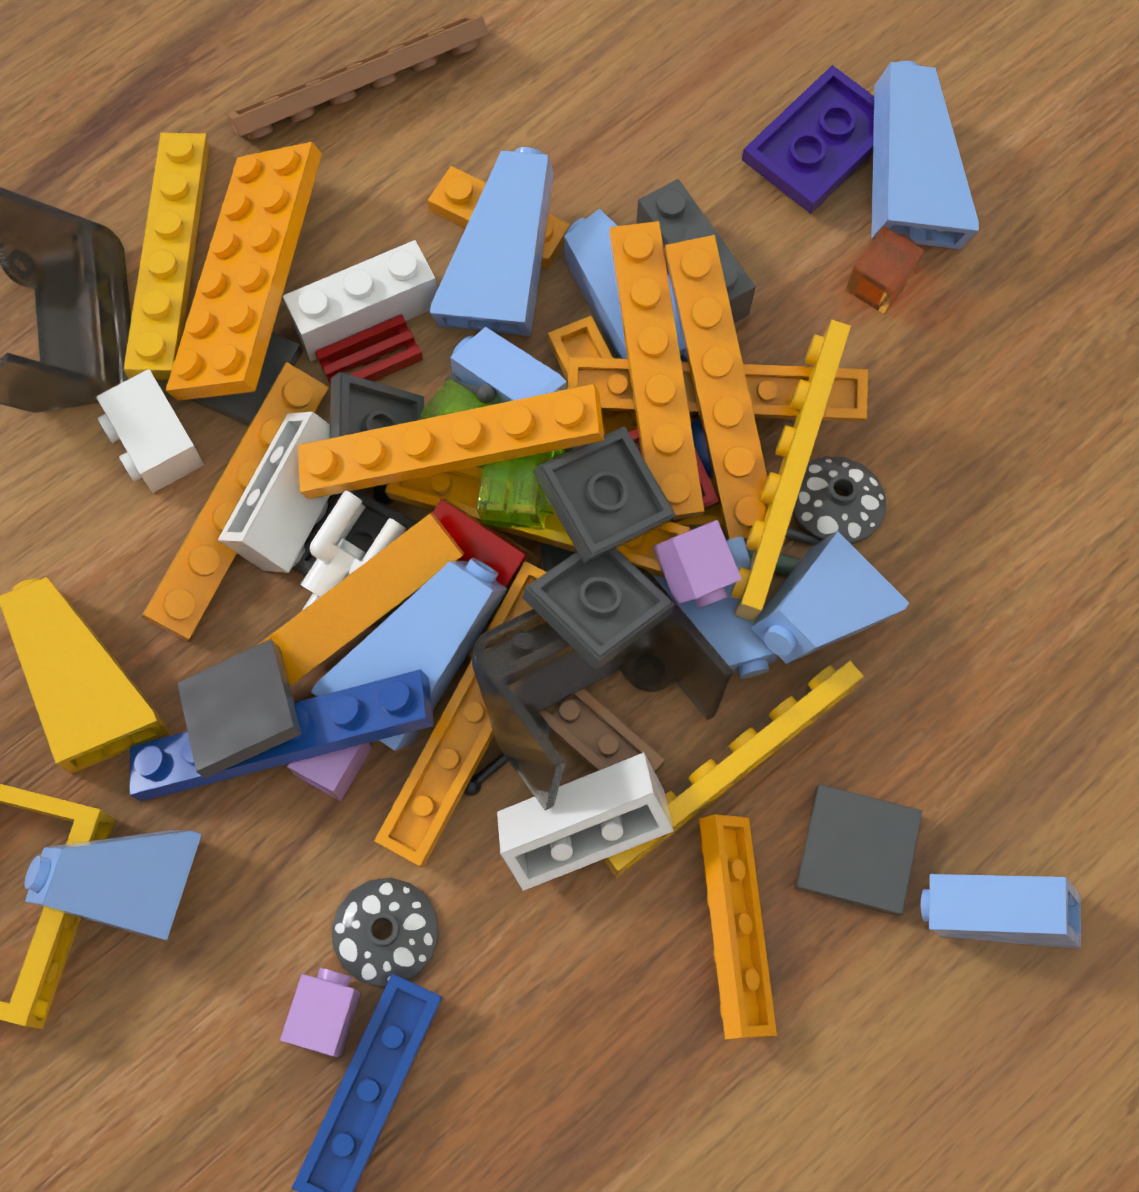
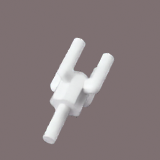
(337, 556)

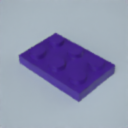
(816, 140)

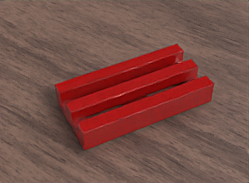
(368, 347)

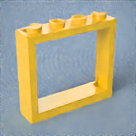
(54, 929)

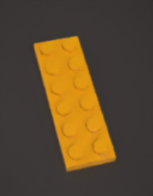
(244, 274)

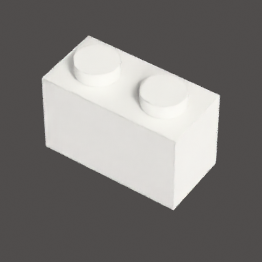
(149, 431)

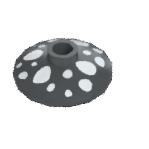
(824, 512)
(408, 946)

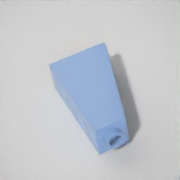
(917, 162)
(501, 251)
(591, 265)
(425, 633)

